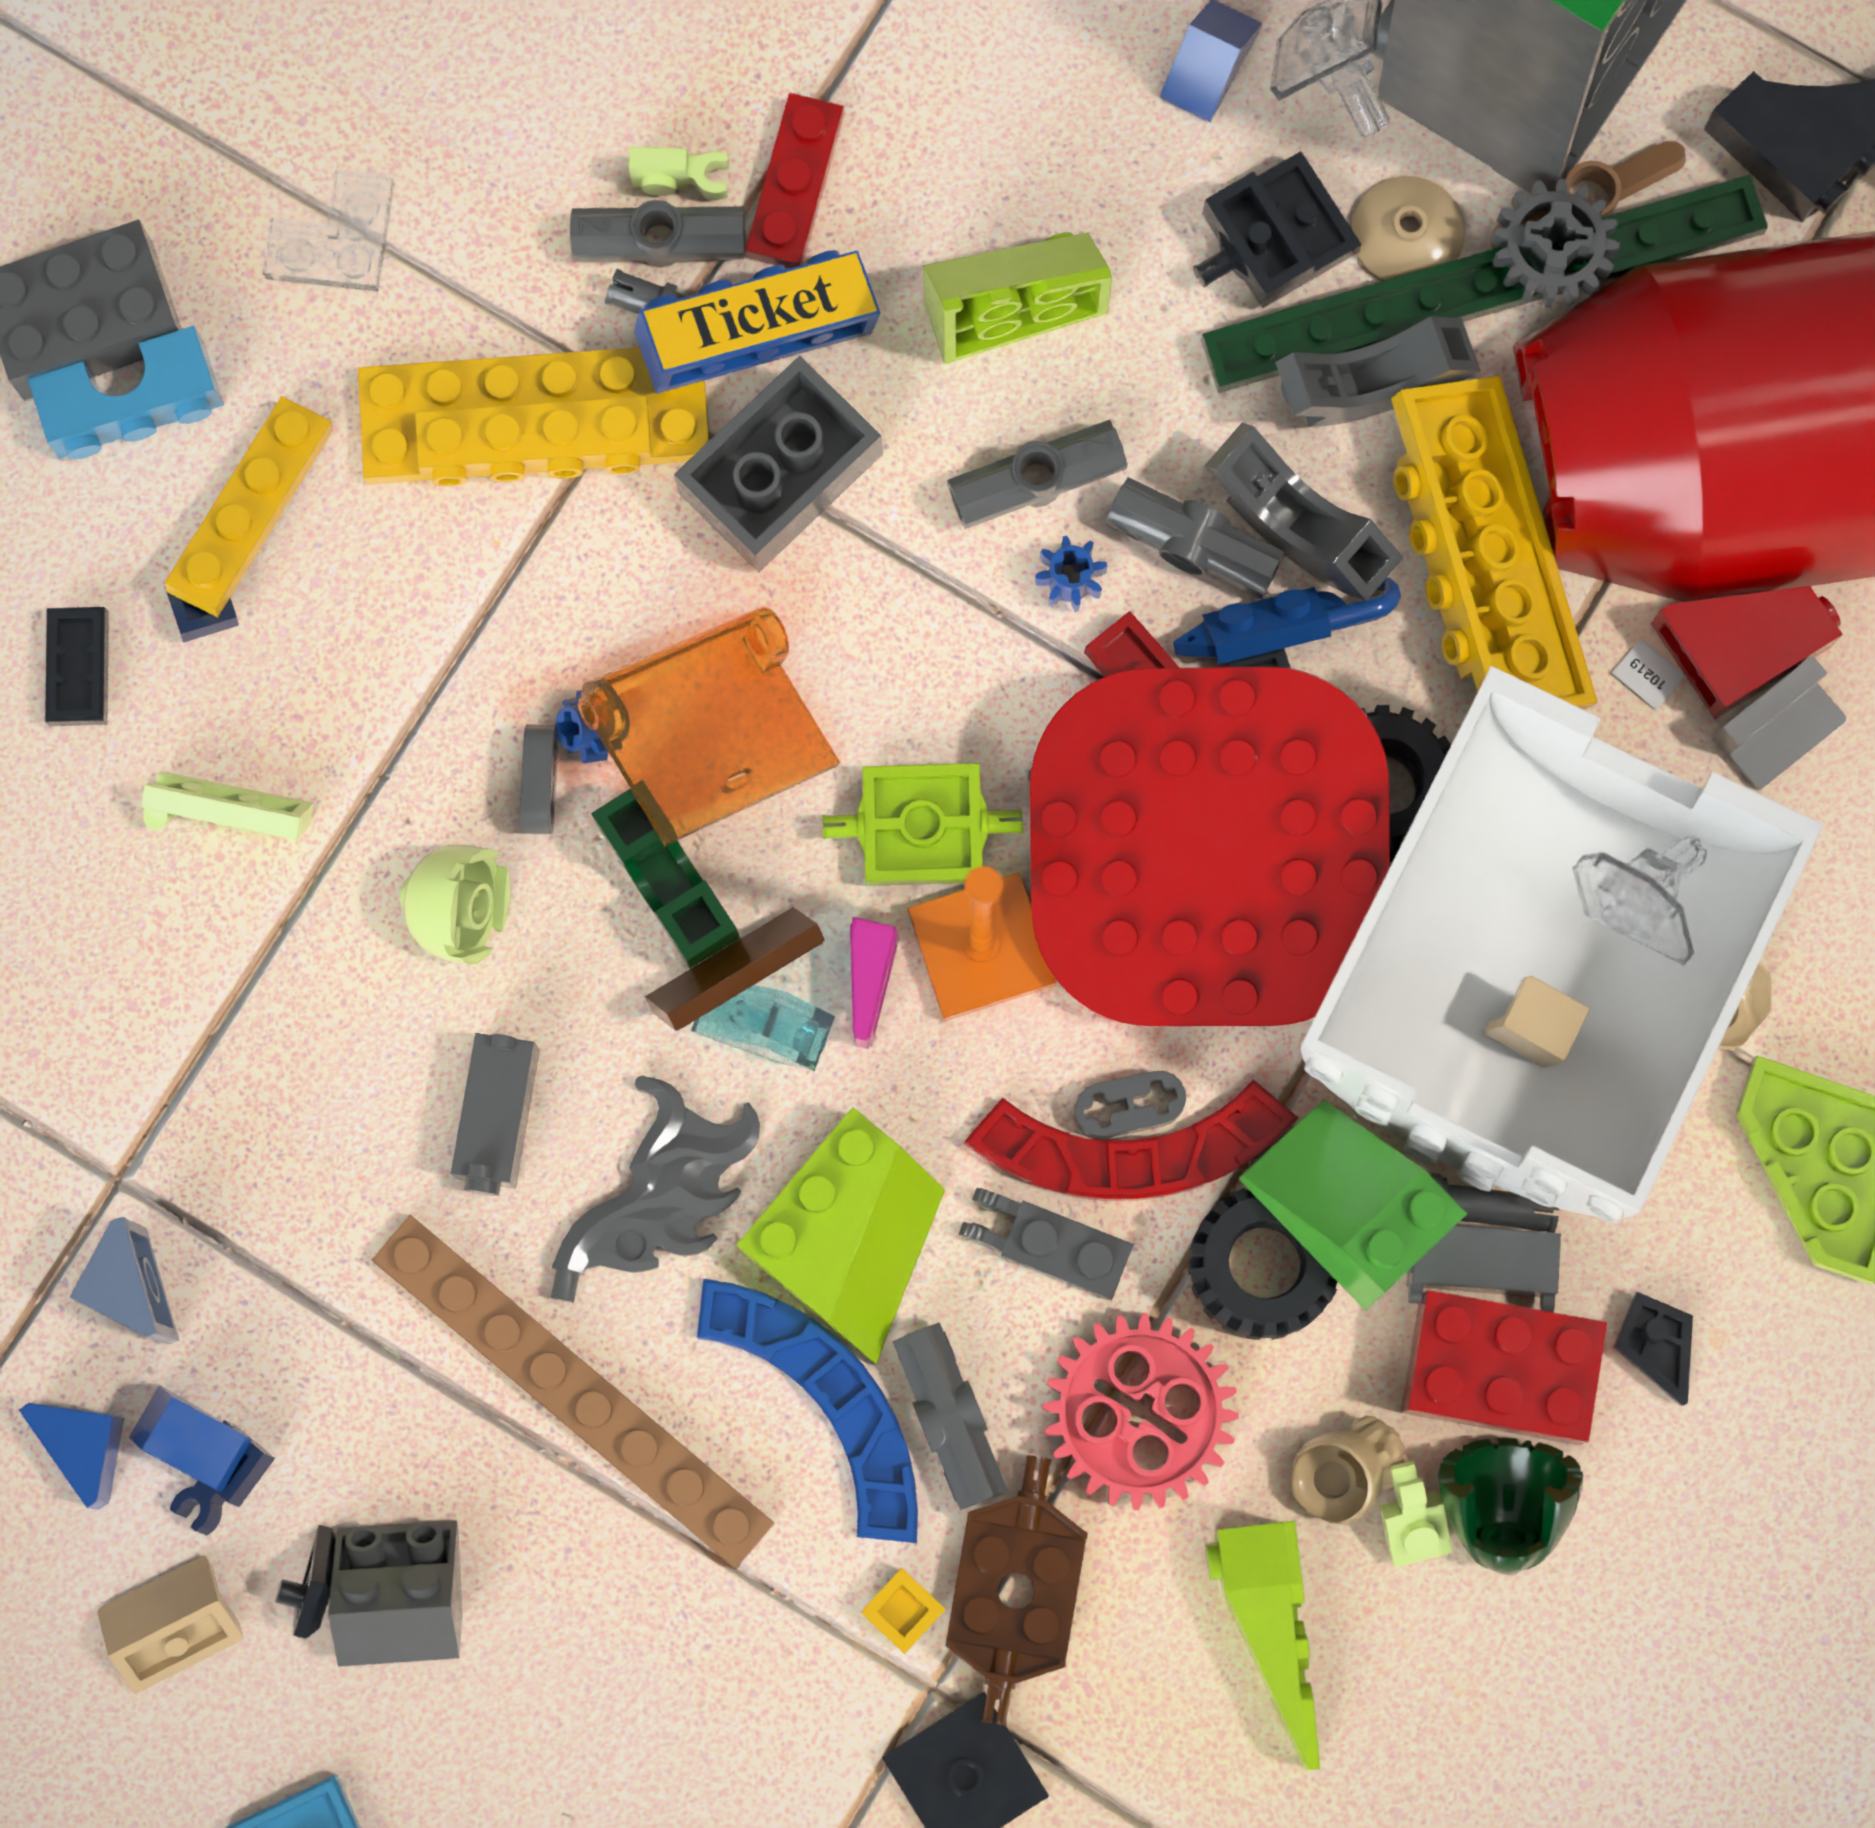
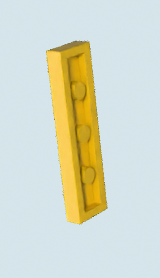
(249, 506)

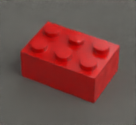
(1504, 1367)

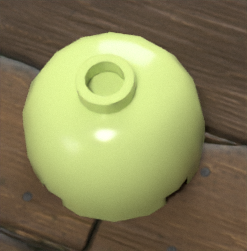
(456, 901)

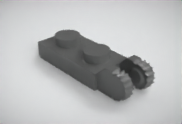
(1053, 1245)

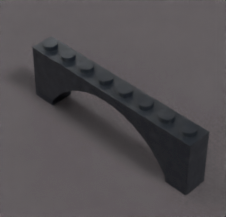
(1799, 138)

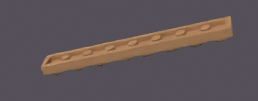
(573, 1392)

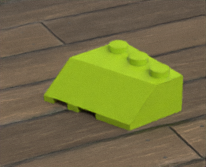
(1014, 293)
(849, 1231)

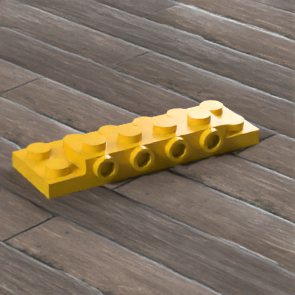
(524, 418)
(1485, 540)

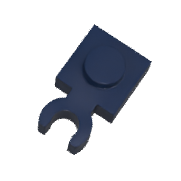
(243, 1480)

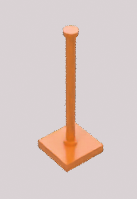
(980, 944)

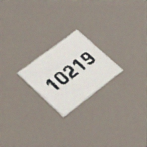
(1648, 674)

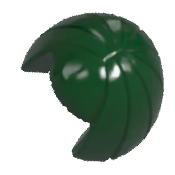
(1509, 1500)

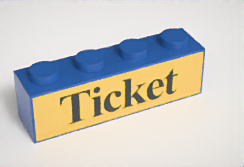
(756, 320)

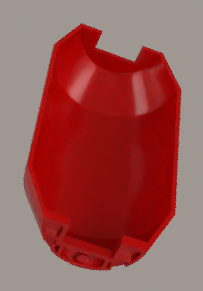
(1713, 422)

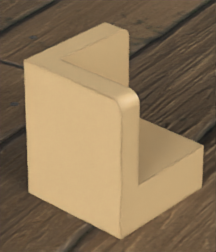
(1539, 1023)

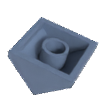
(126, 1282)

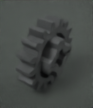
(1531, 243)

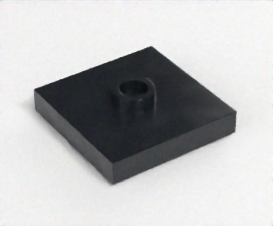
(965, 1772)

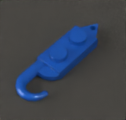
(1281, 622)

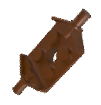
(1027, 1539)

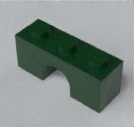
(666, 881)

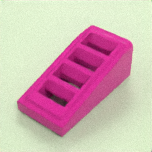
(871, 965)

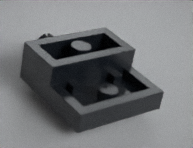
(1276, 231)

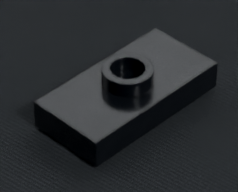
(77, 666)

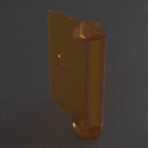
(704, 715)

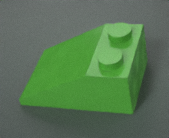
(1352, 1201)

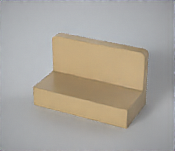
(168, 1625)

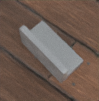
(1780, 725)

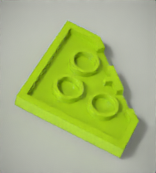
(1820, 1160)

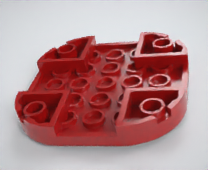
(1206, 843)

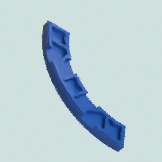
(838, 1385)

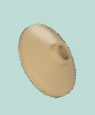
(1390, 250)

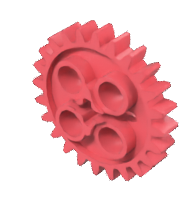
(1169, 1365)

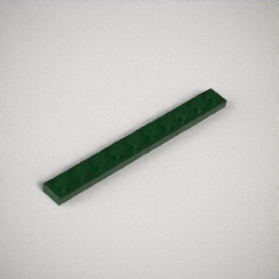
(1473, 286)

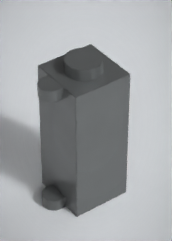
(495, 1113)
(1490, 1263)

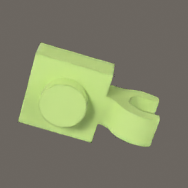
(665, 170)
(1415, 1522)

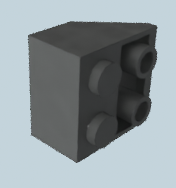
(396, 1593)

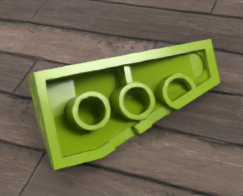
(1263, 1590)

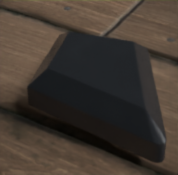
(1658, 1344)
(314, 1593)

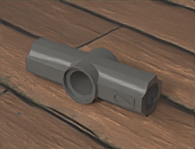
(620, 233)
(1071, 459)
(1194, 538)
(949, 1416)

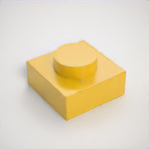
(903, 1610)

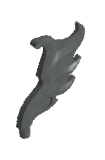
(669, 1196)

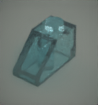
(769, 1026)

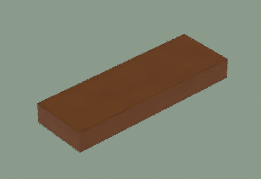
(735, 969)

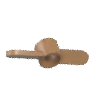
(1625, 177)

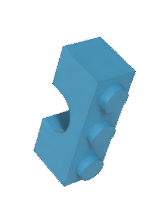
(174, 388)

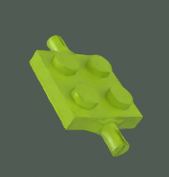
(921, 823)

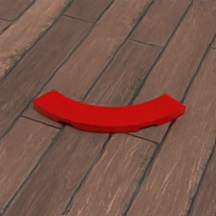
(1132, 1167)

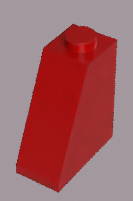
(1745, 641)

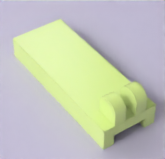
(224, 805)

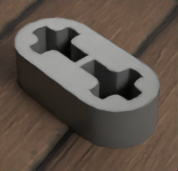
(538, 779)
(1127, 1090)

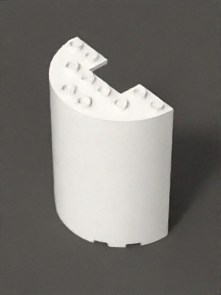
(1492, 899)

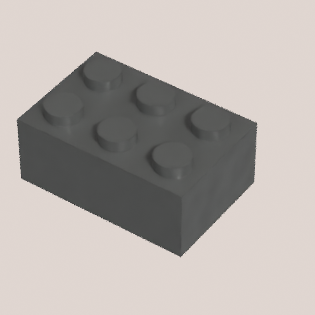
(83, 305)
(779, 463)

